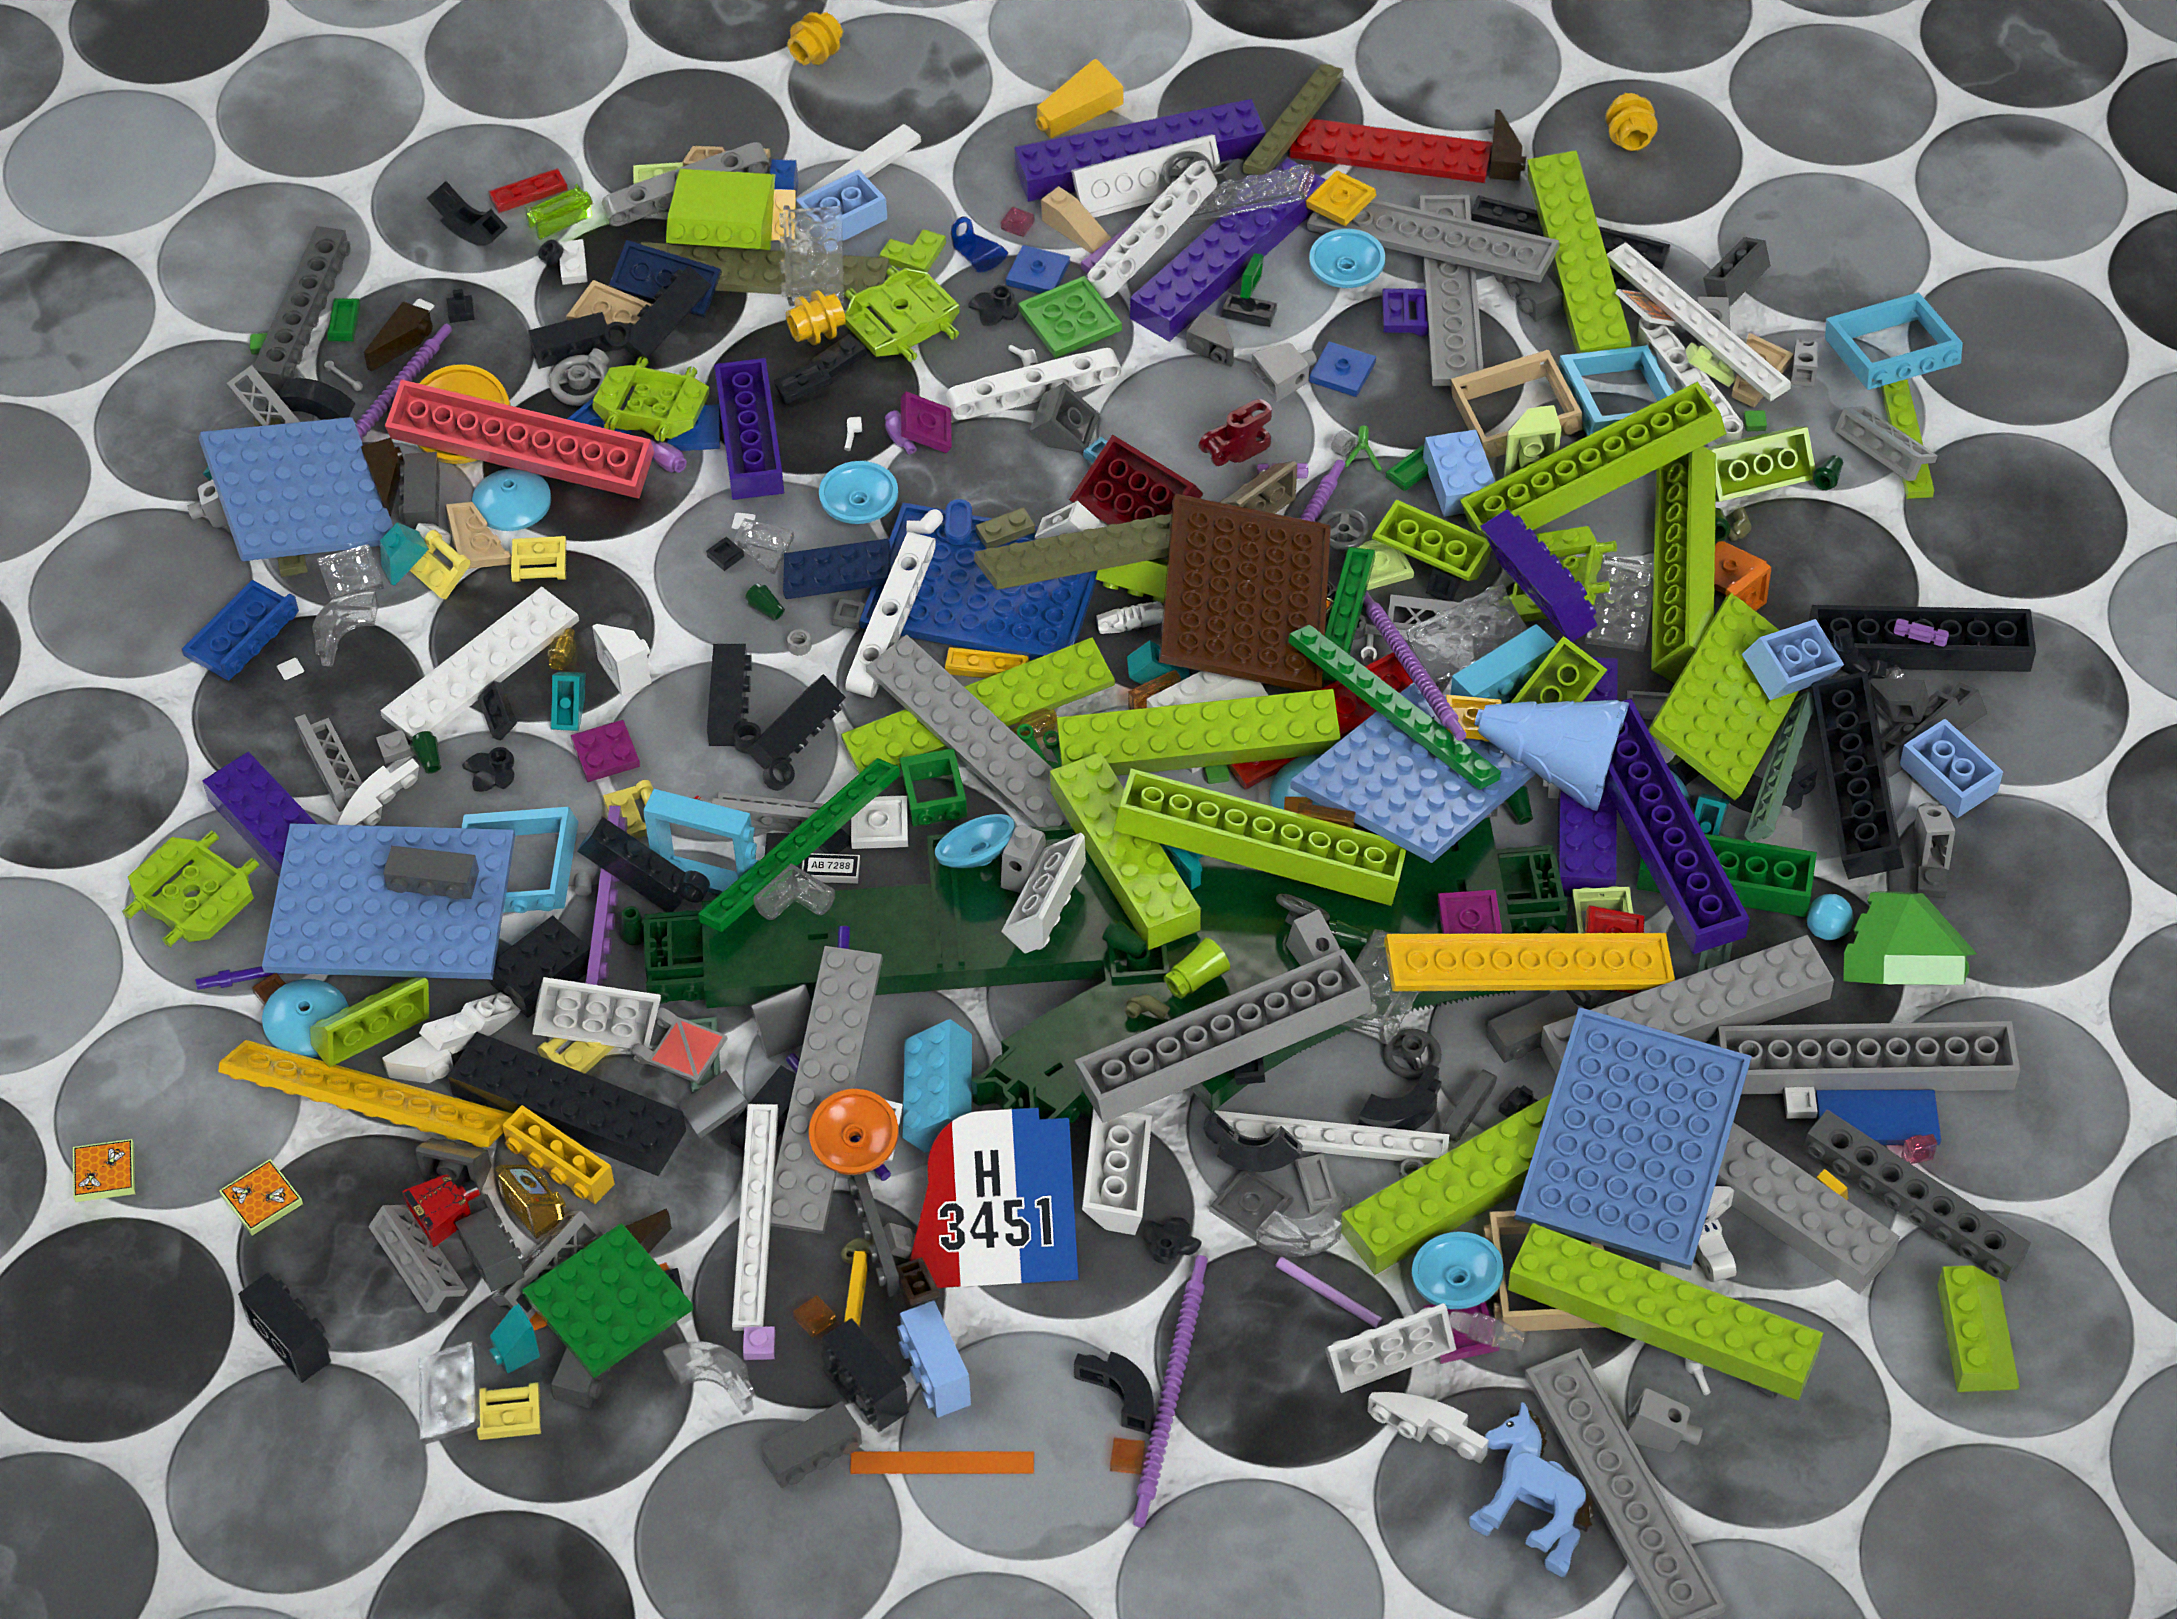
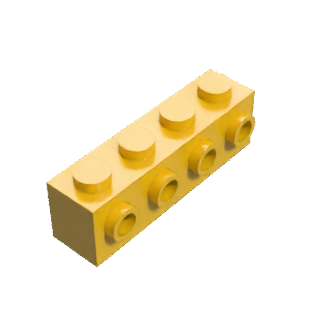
(558, 1155)

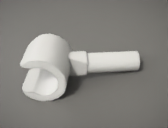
(1027, 356)
(853, 425)
(1369, 650)
(1697, 1369)

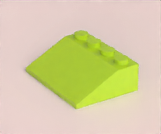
(722, 209)

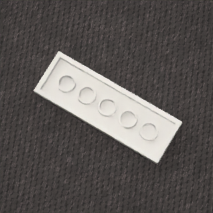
(1134, 178)

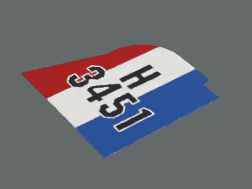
(999, 1201)

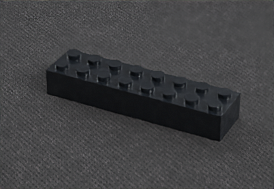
(1976, 640)
(1857, 775)
(575, 1103)

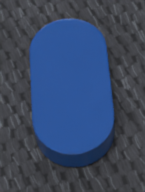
(958, 522)

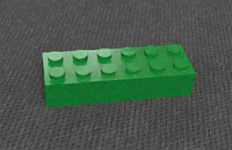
(1760, 874)

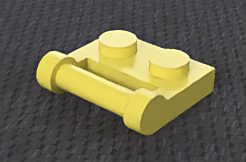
(536, 552)
(436, 573)
(626, 799)
(578, 1056)
(509, 1418)

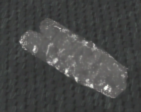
(1487, 1330)

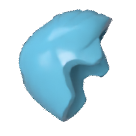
(1830, 917)

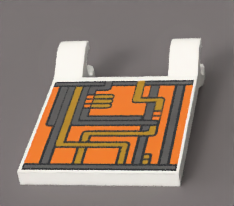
(1648, 309)

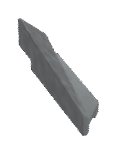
(1959, 708)

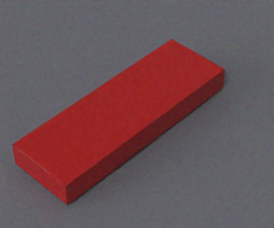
(528, 190)

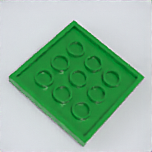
(607, 1300)

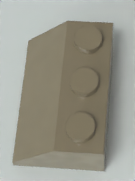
(1269, 490)

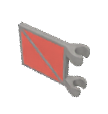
(685, 1048)

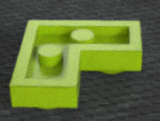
(917, 256)

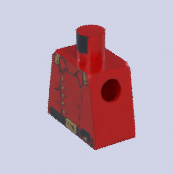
(439, 1205)

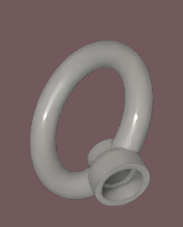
(595, 361)

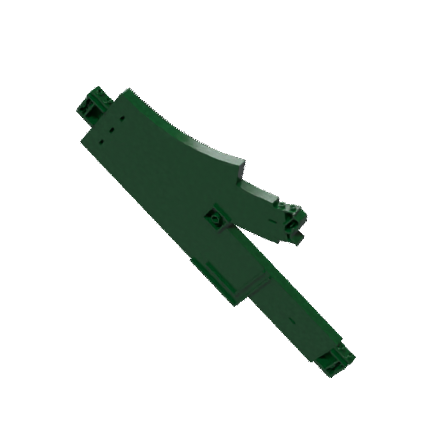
(953, 939)

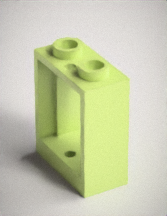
(1609, 898)

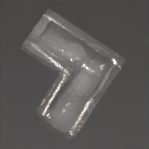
(793, 886)

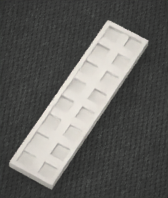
(475, 666)

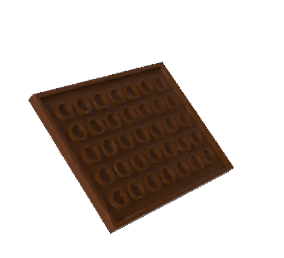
(1240, 590)

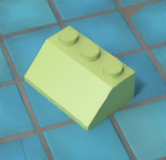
(1532, 438)

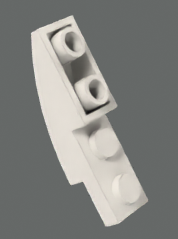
(381, 787)
(480, 1016)
(1419, 1416)

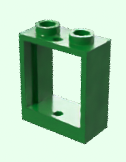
(931, 766)

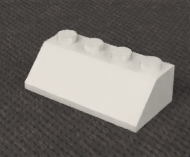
(1046, 894)
(1117, 1171)

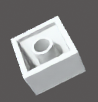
(623, 657)

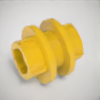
(815, 38)
(1631, 121)
(816, 317)

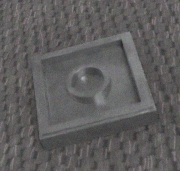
(1249, 1202)

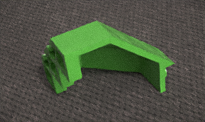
(1905, 943)

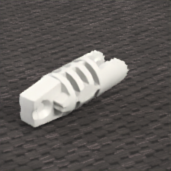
(1130, 618)

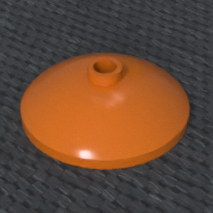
(849, 1115)

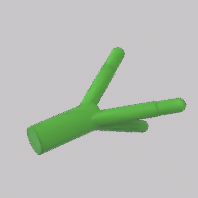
(1363, 432)

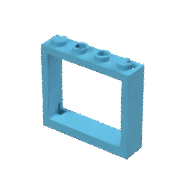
(1844, 327)
(1608, 361)
(704, 816)
(536, 822)

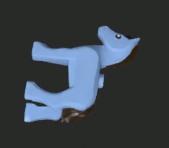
(1539, 1485)

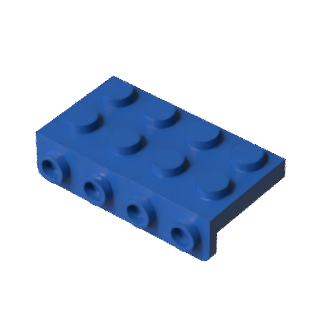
(241, 629)

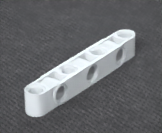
(1152, 229)
(1680, 373)
(1029, 383)
(896, 597)

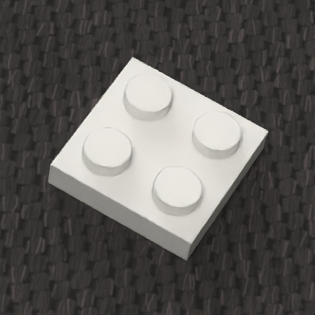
(881, 824)

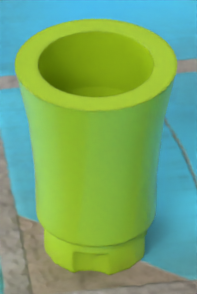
(1197, 968)

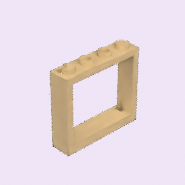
(1507, 376)
(1532, 1320)

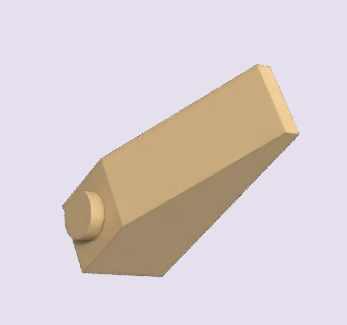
(1072, 220)

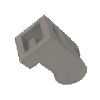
(1804, 363)

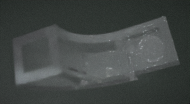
(340, 616)
(1303, 1236)
(712, 1363)

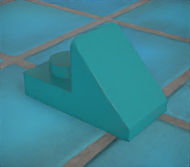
(1186, 864)

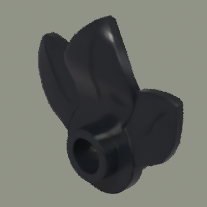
(995, 305)
(490, 770)
(1170, 1240)

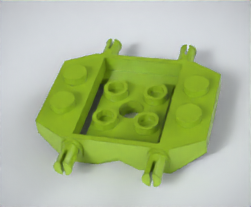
(927, 313)
(674, 397)
(1584, 569)
(221, 888)

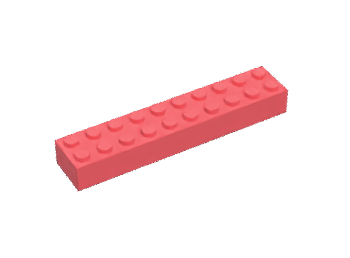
(520, 439)

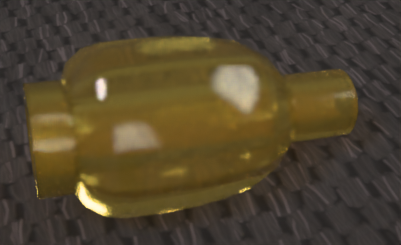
(562, 650)
(1041, 722)

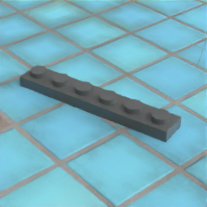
(874, 1231)

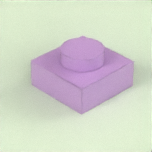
(759, 1343)

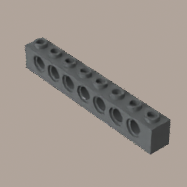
(302, 306)
(1932, 1195)

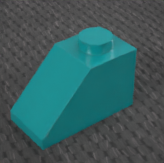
(401, 551)
(1145, 664)
(567, 700)
(1711, 813)
(514, 1341)

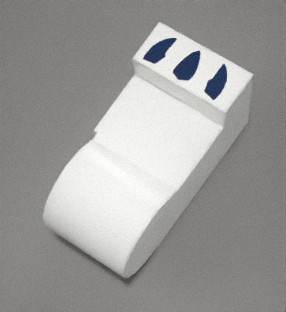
(1714, 1254)

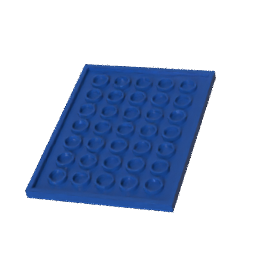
(966, 610)

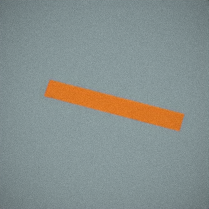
(942, 1462)

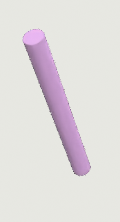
(1329, 1292)

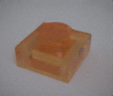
(814, 1316)
(1127, 1456)

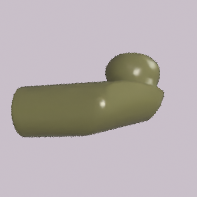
(1741, 526)
(1144, 1004)
(856, 1244)

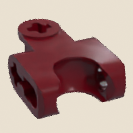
(1236, 438)

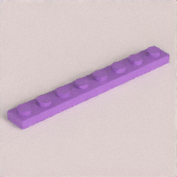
(604, 918)

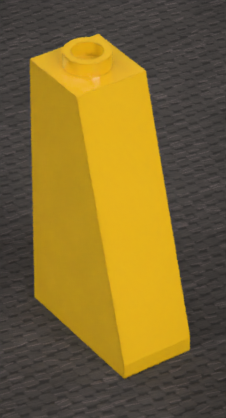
(1080, 100)

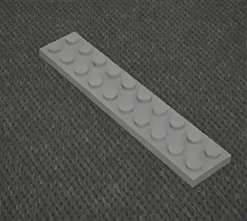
(1450, 239)
(1451, 303)
(969, 729)
(826, 1066)
(1624, 1489)

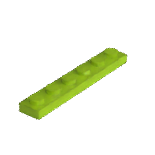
(1902, 415)

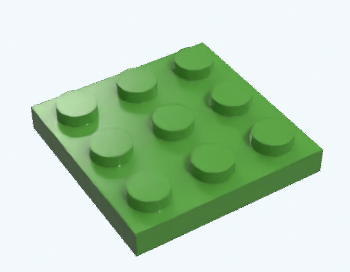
(1070, 316)

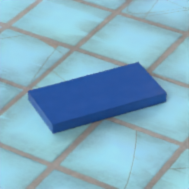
(1884, 1114)

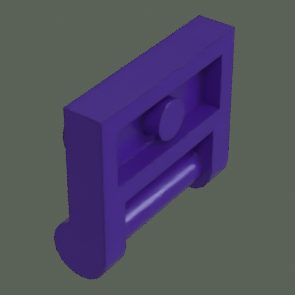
(1397, 311)

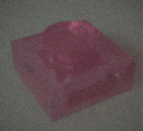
(1017, 221)
(1919, 1148)

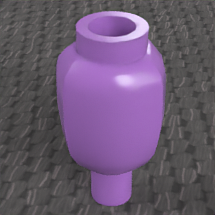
(893, 428)
(668, 457)

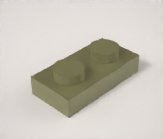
(1005, 528)

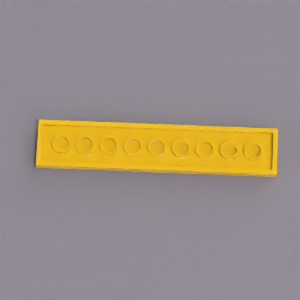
(1528, 961)
(365, 1093)

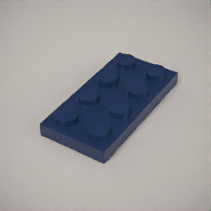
(646, 270)
(836, 568)

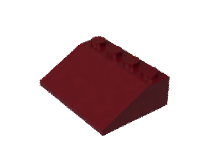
(1129, 485)

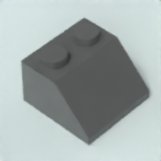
(1064, 420)
(453, 1159)

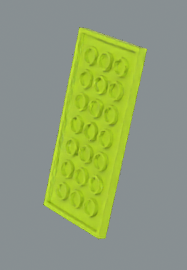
(1717, 708)

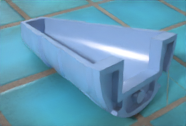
(1559, 741)

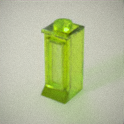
(559, 212)

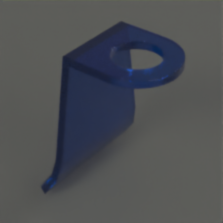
(979, 251)

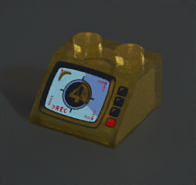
(530, 1198)

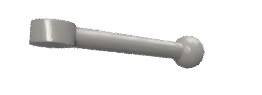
(329, 366)

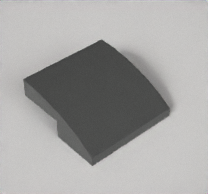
(782, 1020)
(713, 1104)

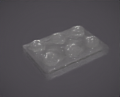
(449, 1392)

